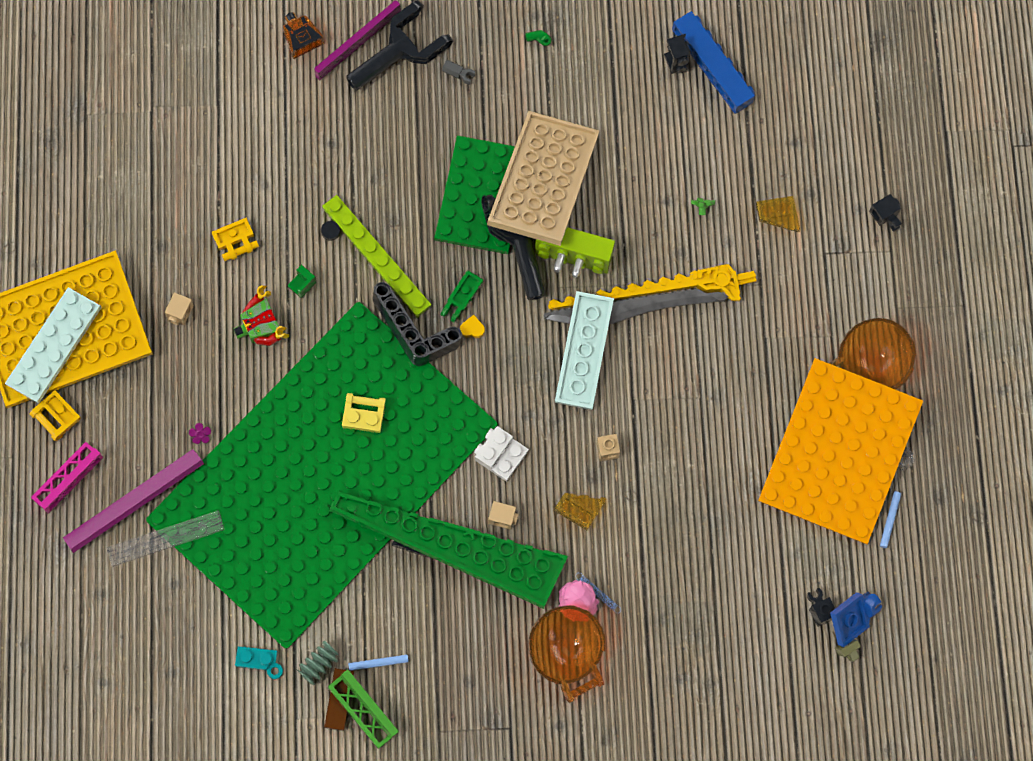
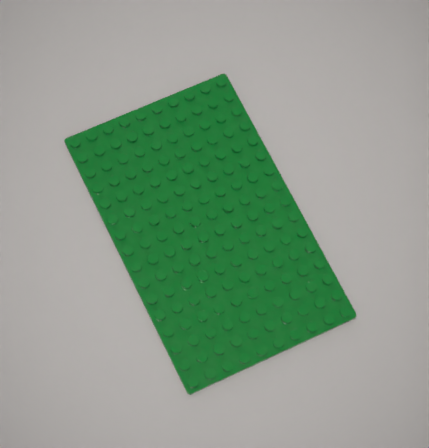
(291, 457)

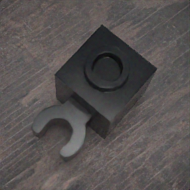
(886, 211)
(821, 608)

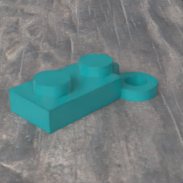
(258, 659)

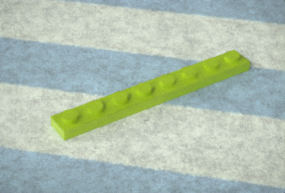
(376, 256)

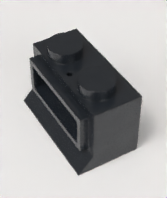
(678, 54)

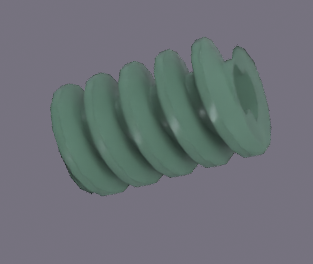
(318, 662)

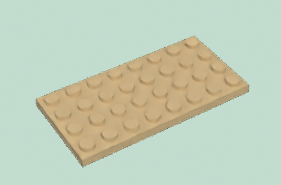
(543, 178)

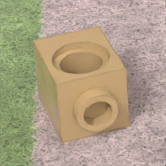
(178, 309)
(608, 447)
(503, 515)

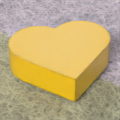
(472, 327)

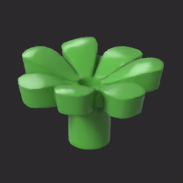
(702, 205)

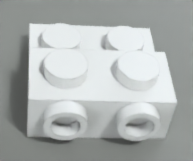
(500, 453)

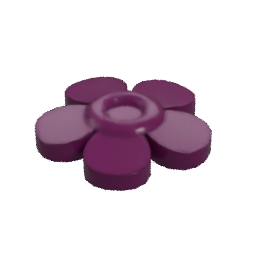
(200, 434)

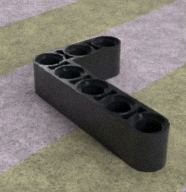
(409, 330)

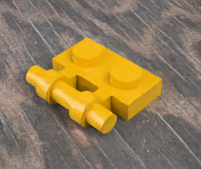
(233, 234)

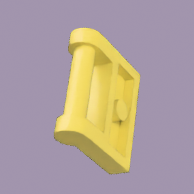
(363, 419)

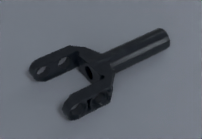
(399, 48)
(523, 251)

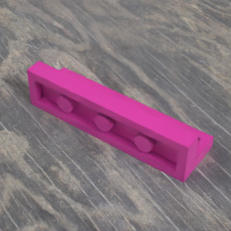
(70, 480)

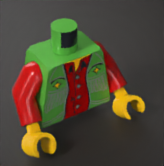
(260, 321)

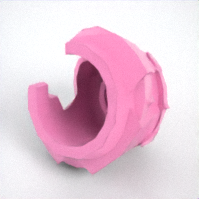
(579, 595)

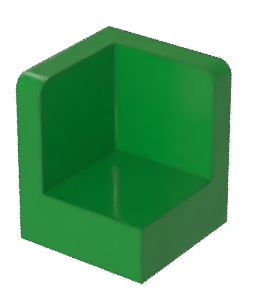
(302, 282)

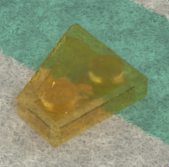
(779, 213)

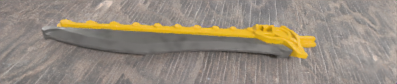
(712, 285)

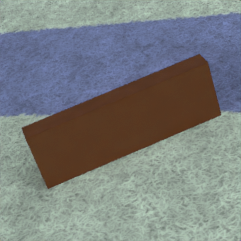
(336, 713)

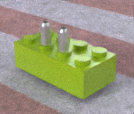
(579, 249)

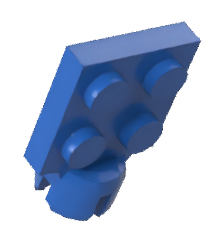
(853, 616)

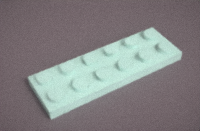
(53, 345)
(584, 350)

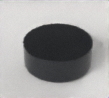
(330, 230)

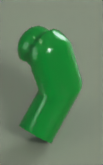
(540, 36)

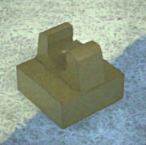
(849, 650)

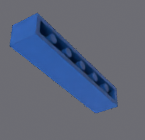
(714, 63)

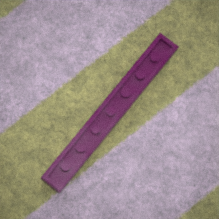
(133, 500)

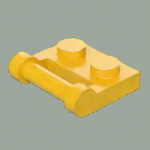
(60, 410)

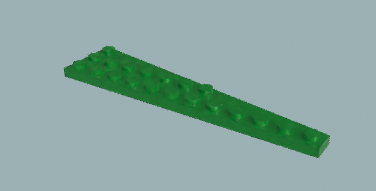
(499, 562)

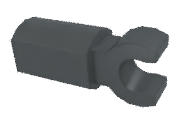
(458, 71)

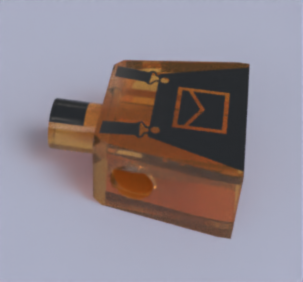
(301, 35)

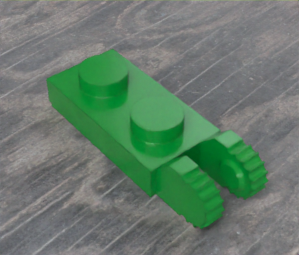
(462, 295)

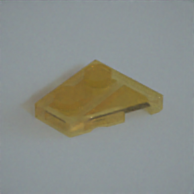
(579, 509)

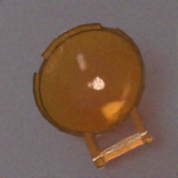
(878, 352)
(567, 647)

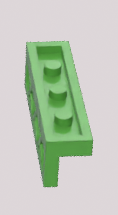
(366, 701)

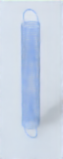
(600, 594)

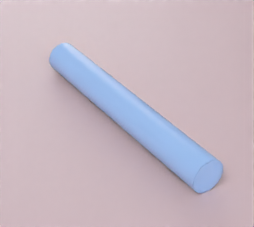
(890, 519)
(378, 662)

